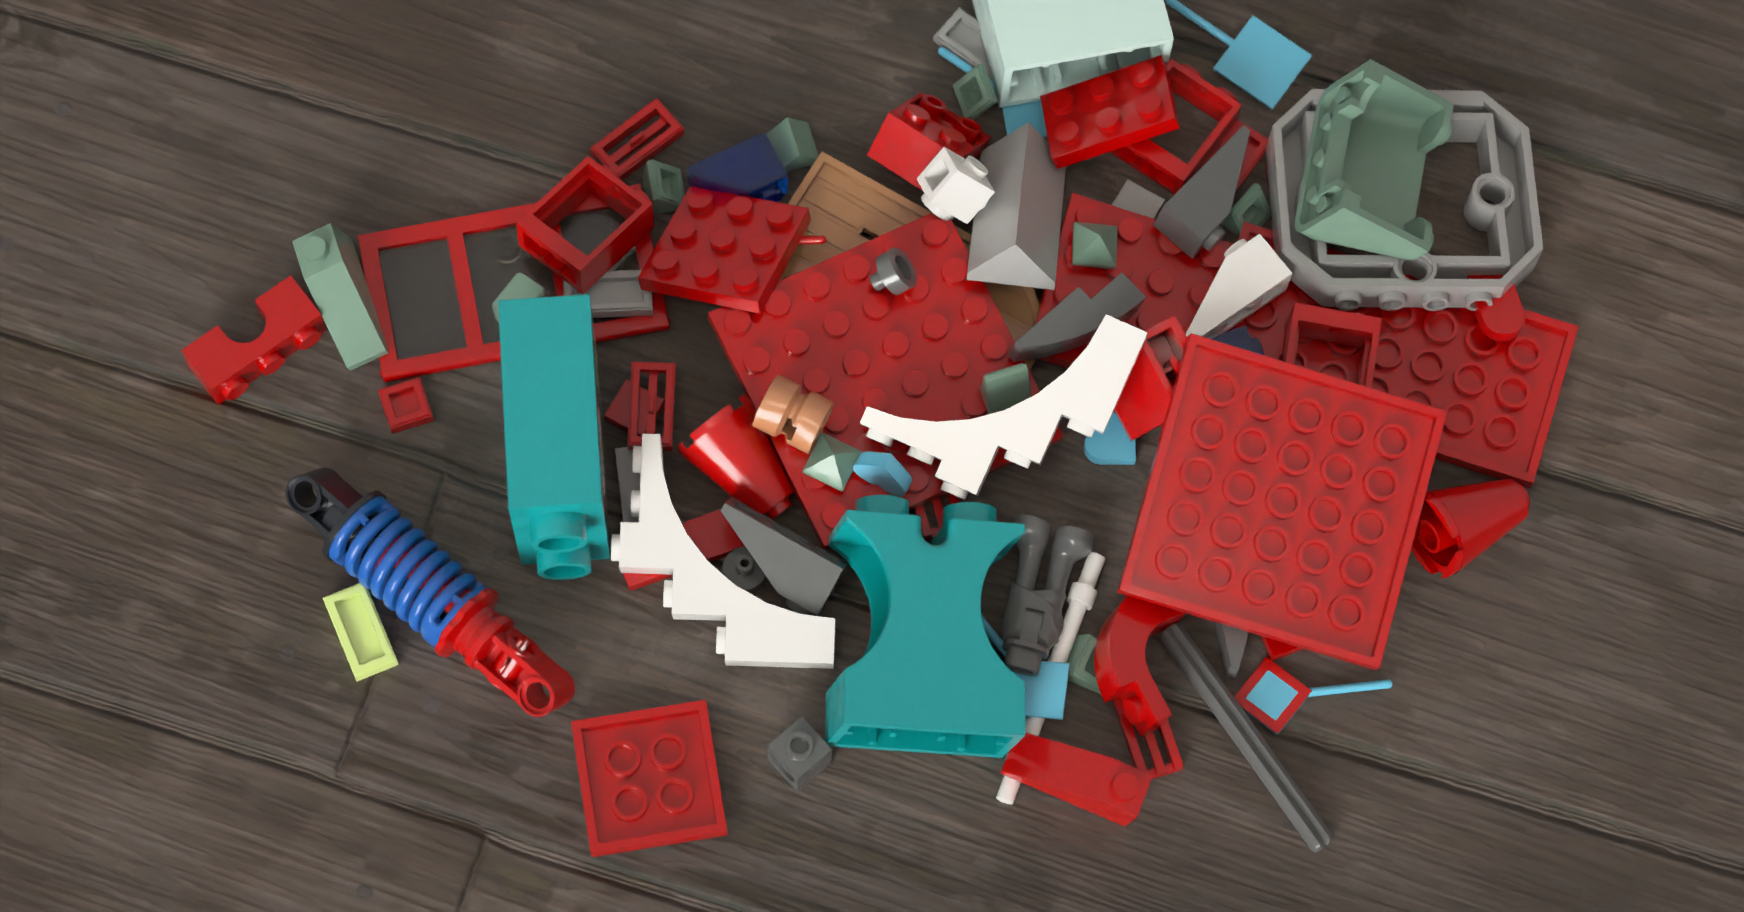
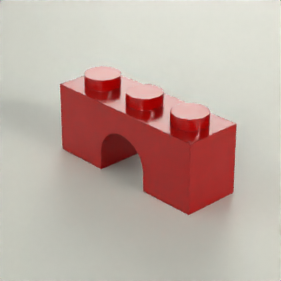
(230, 366)

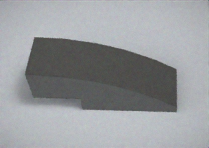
(1077, 320)

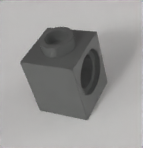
(799, 754)

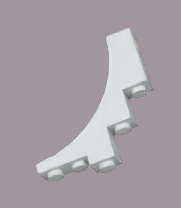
(968, 447)
(659, 544)

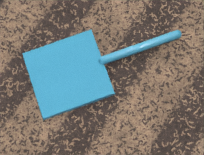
(1258, 58)

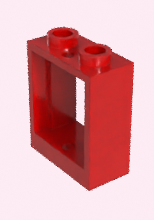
(1160, 164)
(562, 257)
(1338, 328)

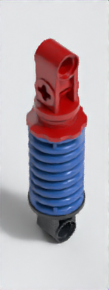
(427, 588)

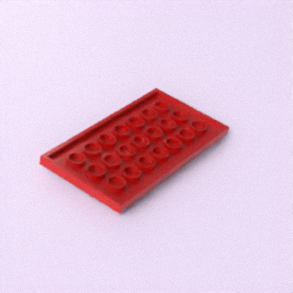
(1493, 390)

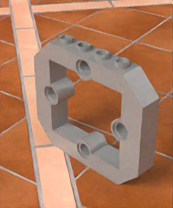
(1380, 280)

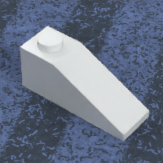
(1245, 282)

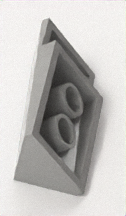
(1020, 225)

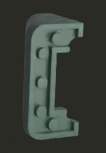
(1370, 163)

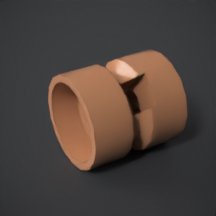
(793, 413)

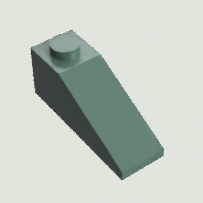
(341, 294)

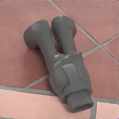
(1034, 616)

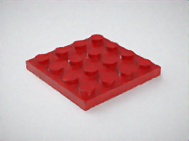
(1145, 256)

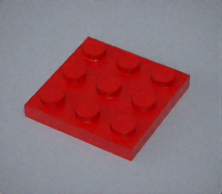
(725, 249)
(648, 778)

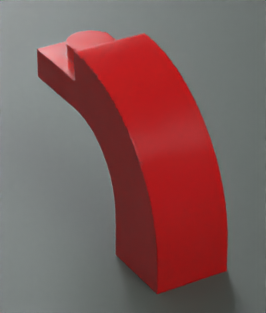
(1122, 663)

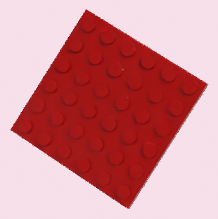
(877, 350)
(1282, 502)

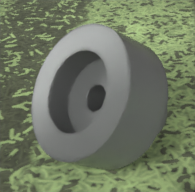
(893, 272)
(743, 570)

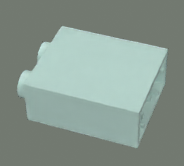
(1063, 42)

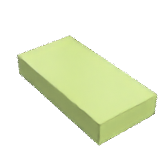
(360, 631)

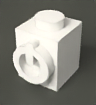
(955, 186)

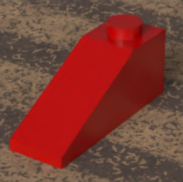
(1079, 777)

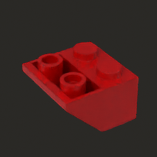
(919, 131)
(1152, 379)

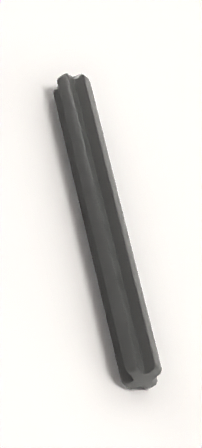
(1247, 737)

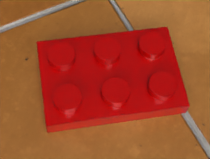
(1109, 112)

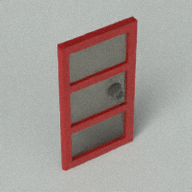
(441, 276)

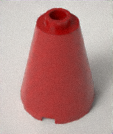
(740, 459)
(1465, 522)

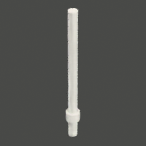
(1080, 599)

